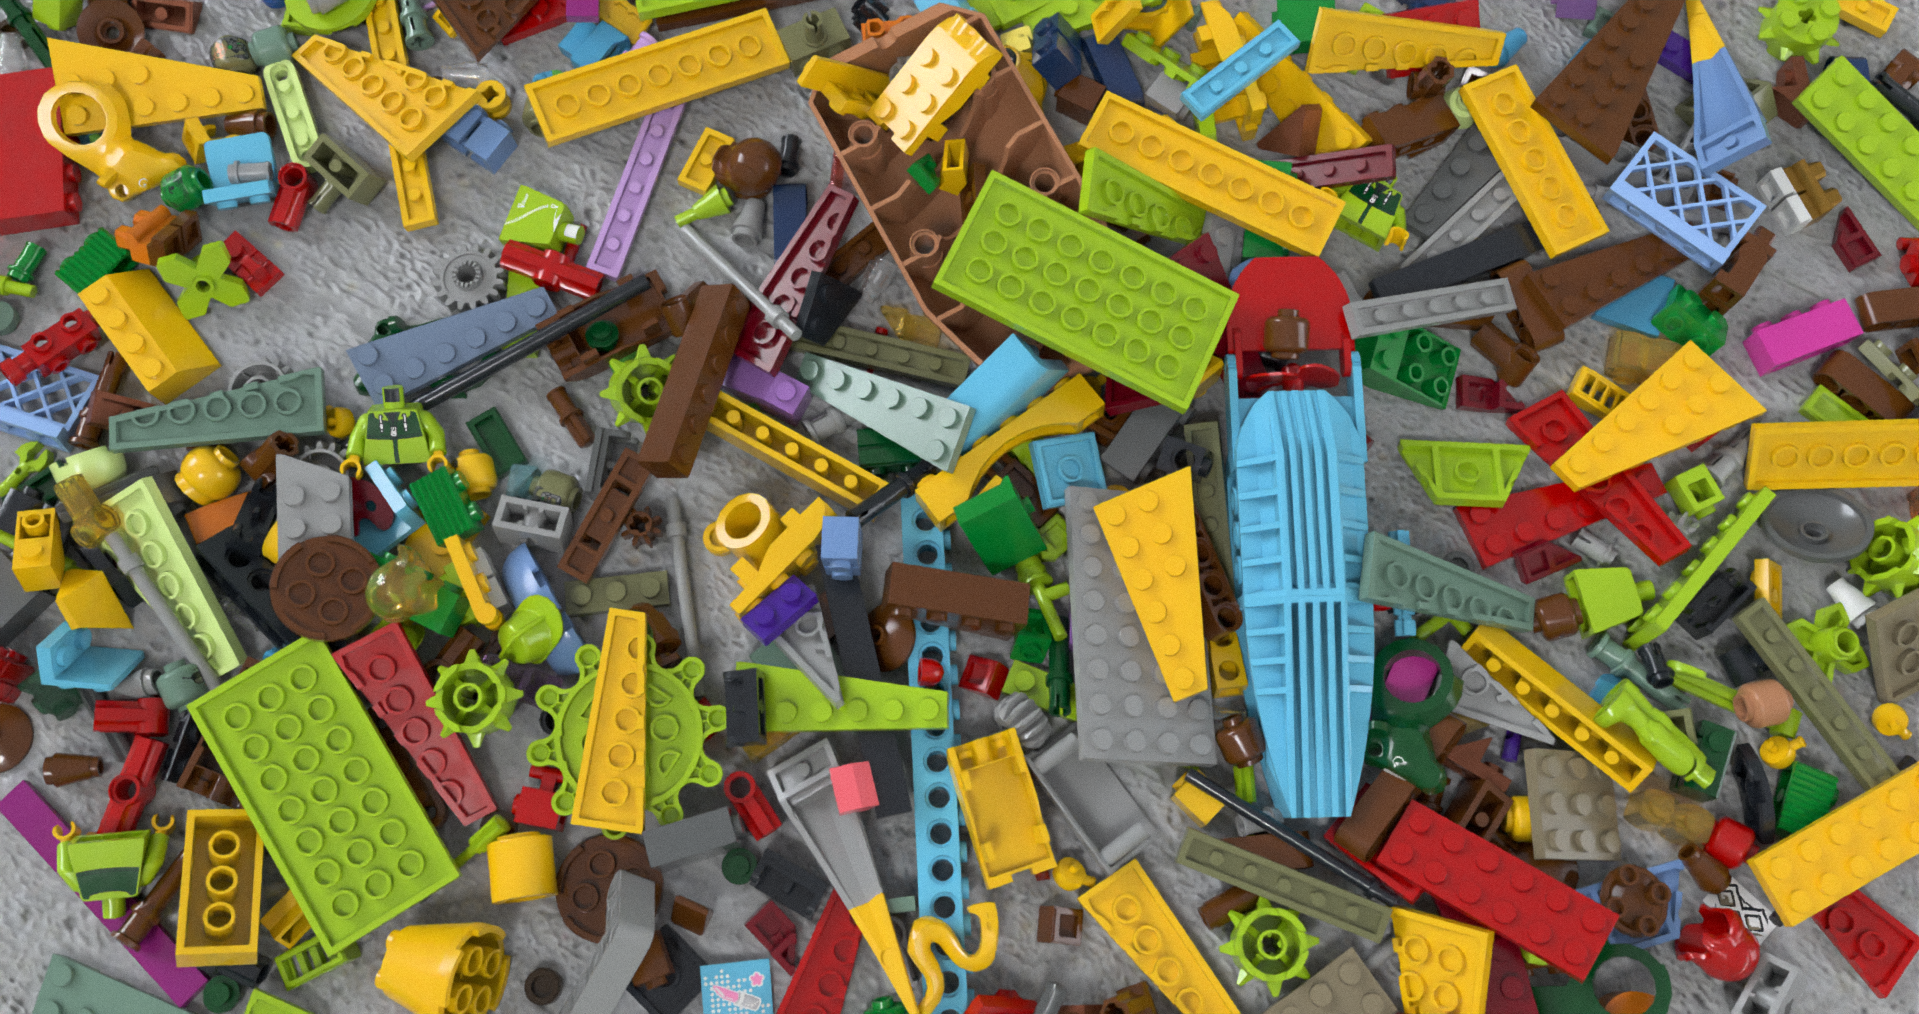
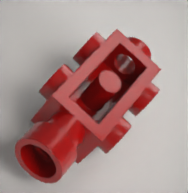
(55, 355)

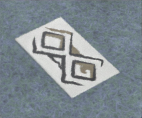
(1750, 910)

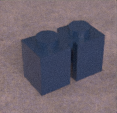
(1056, 50)

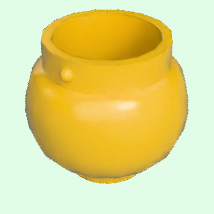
(209, 474)

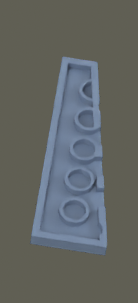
(449, 344)

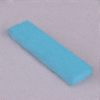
(1239, 70)

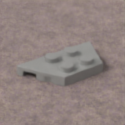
(311, 502)

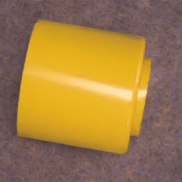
(749, 527)
(521, 868)

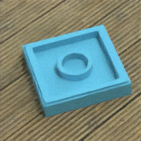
(1066, 463)

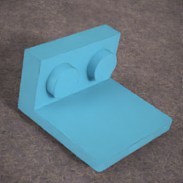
(71, 662)

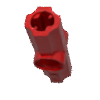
(550, 270)
(139, 768)

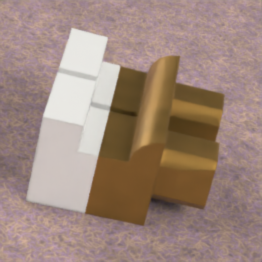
(1798, 195)

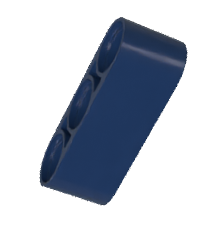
(1112, 68)
(789, 213)

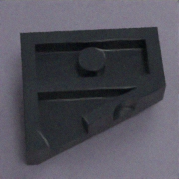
(825, 307)

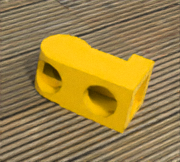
(1226, 667)

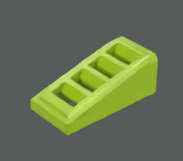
(288, 970)

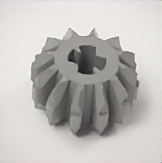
(1026, 717)

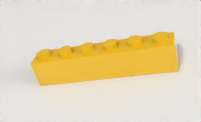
(791, 453)
(1560, 706)

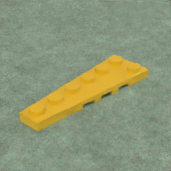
(1374, 41)
(614, 753)
(1155, 941)

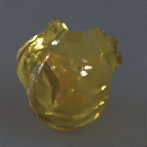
(401, 588)

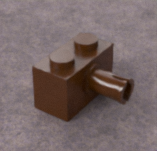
(1481, 809)

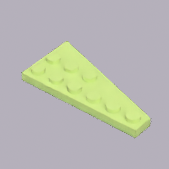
(170, 564)

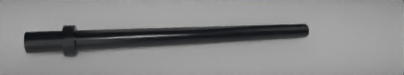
(1371, 886)

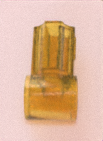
(90, 517)

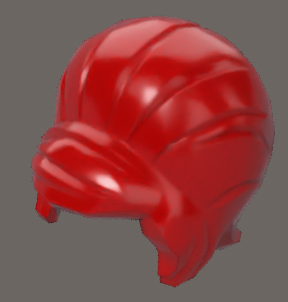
(1719, 945)

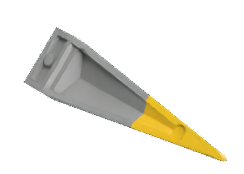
(843, 853)

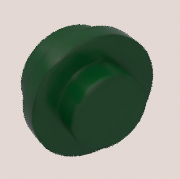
(602, 335)
(738, 866)
(221, 994)

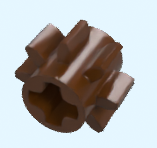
(647, 536)

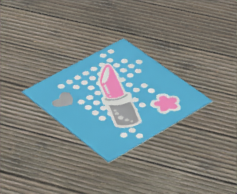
(737, 988)

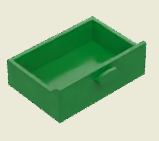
(1300, 19)
(1001, 526)

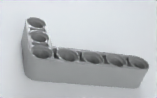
(1591, 165)
(621, 949)

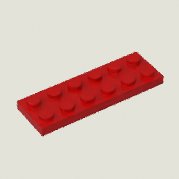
(1498, 890)

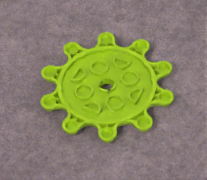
(673, 733)

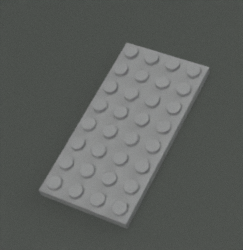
(1119, 687)

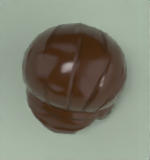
(748, 167)

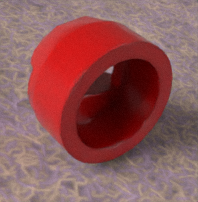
(929, 672)

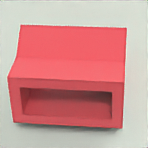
(853, 787)

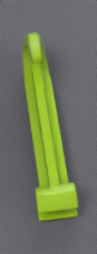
(1697, 684)

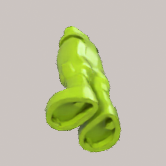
(1655, 732)

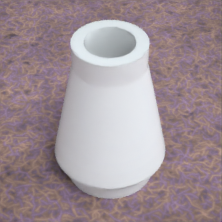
(1853, 600)

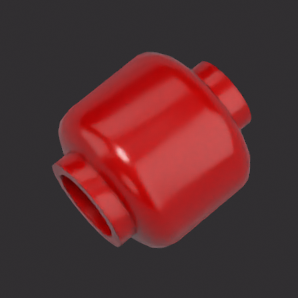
(1731, 842)

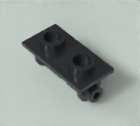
(187, 738)

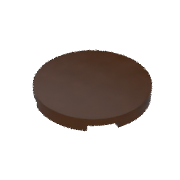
(322, 588)
(586, 878)

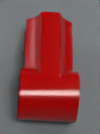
(291, 199)
(142, 717)
(753, 808)

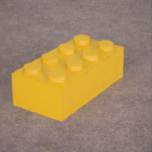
(219, 890)

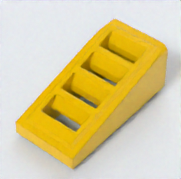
(1596, 382)

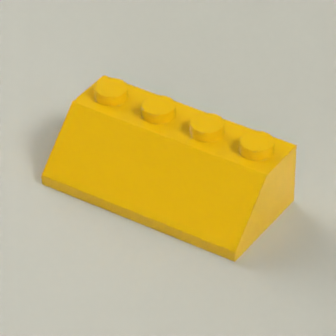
(150, 332)

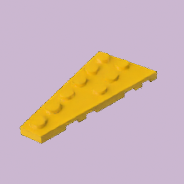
(152, 87)
(388, 96)
(1667, 412)
(1157, 557)
(1441, 963)

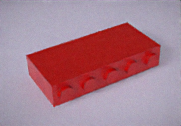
(35, 178)

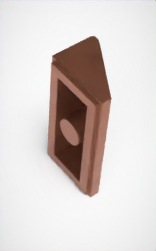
(169, 14)

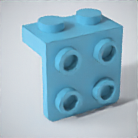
(246, 149)
(403, 504)

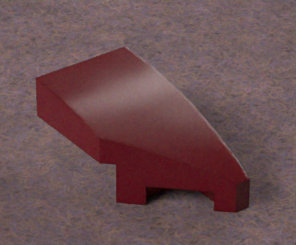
(1485, 395)
(775, 933)

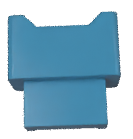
(593, 43)

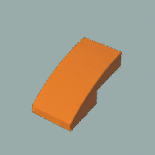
(214, 517)

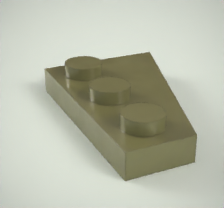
(1900, 375)

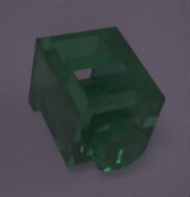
(51, 699)

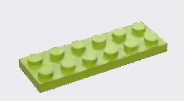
(1866, 133)

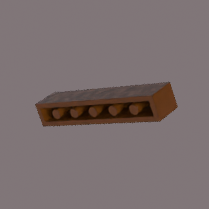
(694, 382)

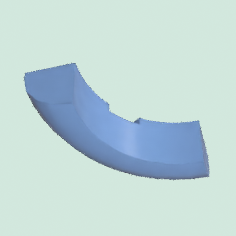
(524, 578)

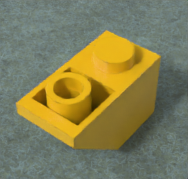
(38, 550)

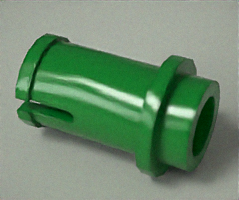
(26, 263)

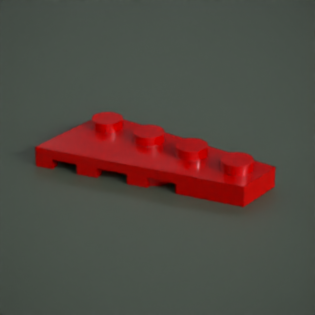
(1869, 940)

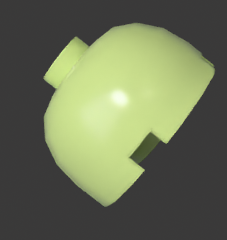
(96, 466)

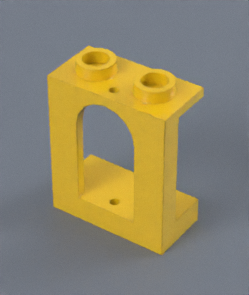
(1162, 24)

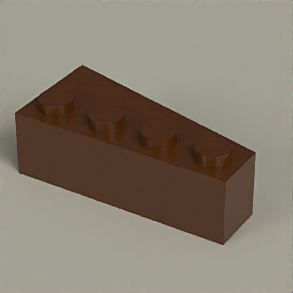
(956, 600)

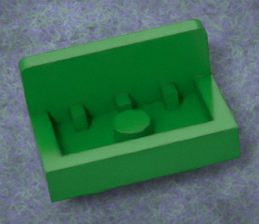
(1689, 319)

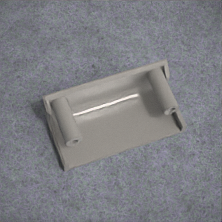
(1091, 802)

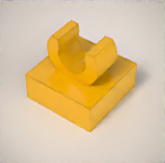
(195, 136)

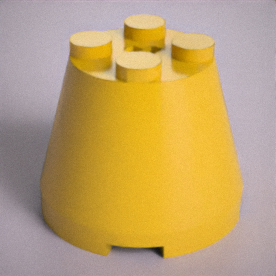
(445, 968)

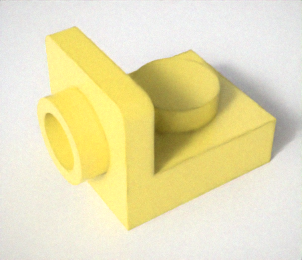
(1019, 38)

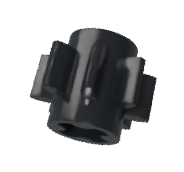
(867, 10)

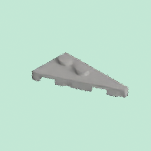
(810, 651)
(1488, 700)

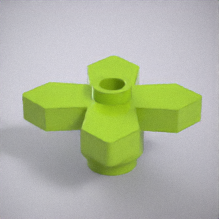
(203, 279)
(1830, 641)

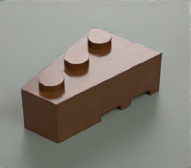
(1412, 126)

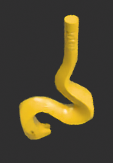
(931, 929)

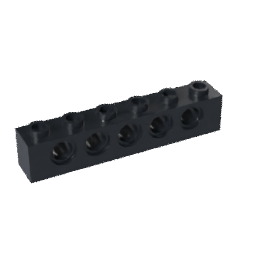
(241, 584)

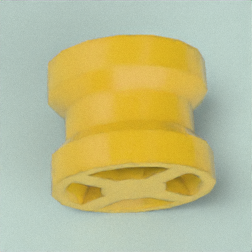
(500, 105)

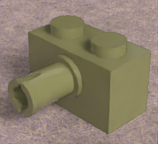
(815, 35)
(342, 172)

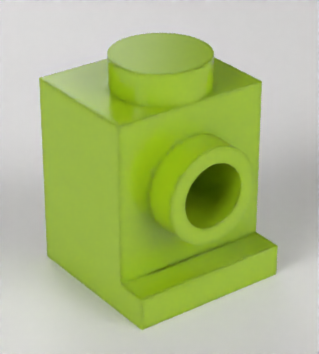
(1695, 492)

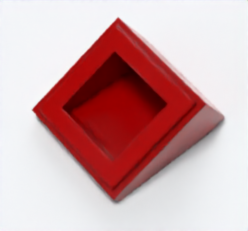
(984, 677)

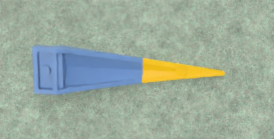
(1725, 112)

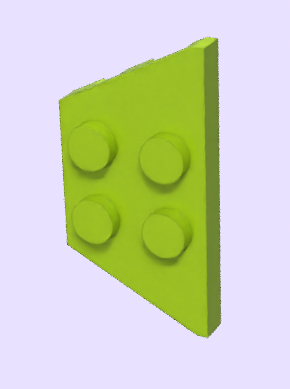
(1464, 470)

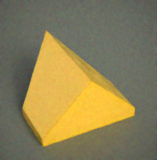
(90, 601)

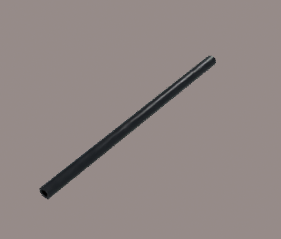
(528, 345)

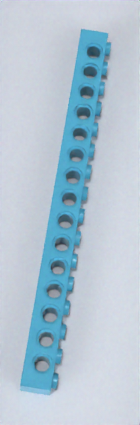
(925, 780)

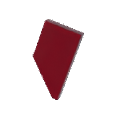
(1852, 242)
(1541, 560)

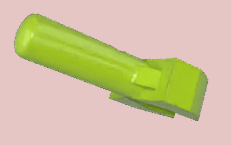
(27, 465)

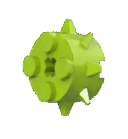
(1799, 28)
(626, 383)
(1891, 558)
(455, 702)
(1289, 945)

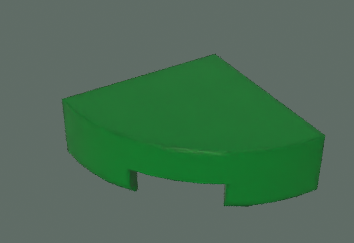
(924, 173)

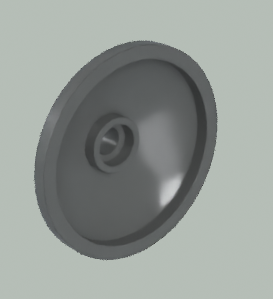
(1818, 524)

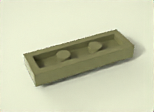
(617, 592)

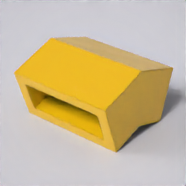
(954, 178)
(286, 921)

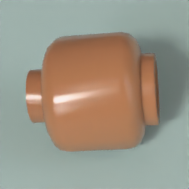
(1763, 703)

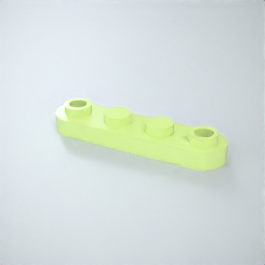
(292, 110)

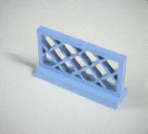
(1673, 228)
(33, 424)

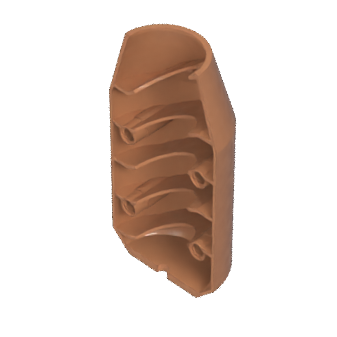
(1001, 131)

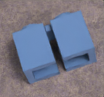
(486, 139)
(842, 547)

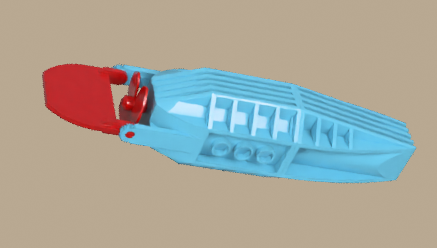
(1301, 541)

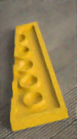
(1290, 87)

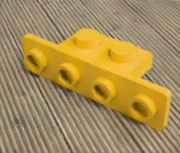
(846, 86)

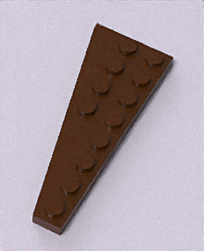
(1607, 78)

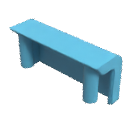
(1005, 386)

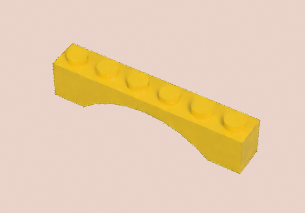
(1064, 411)

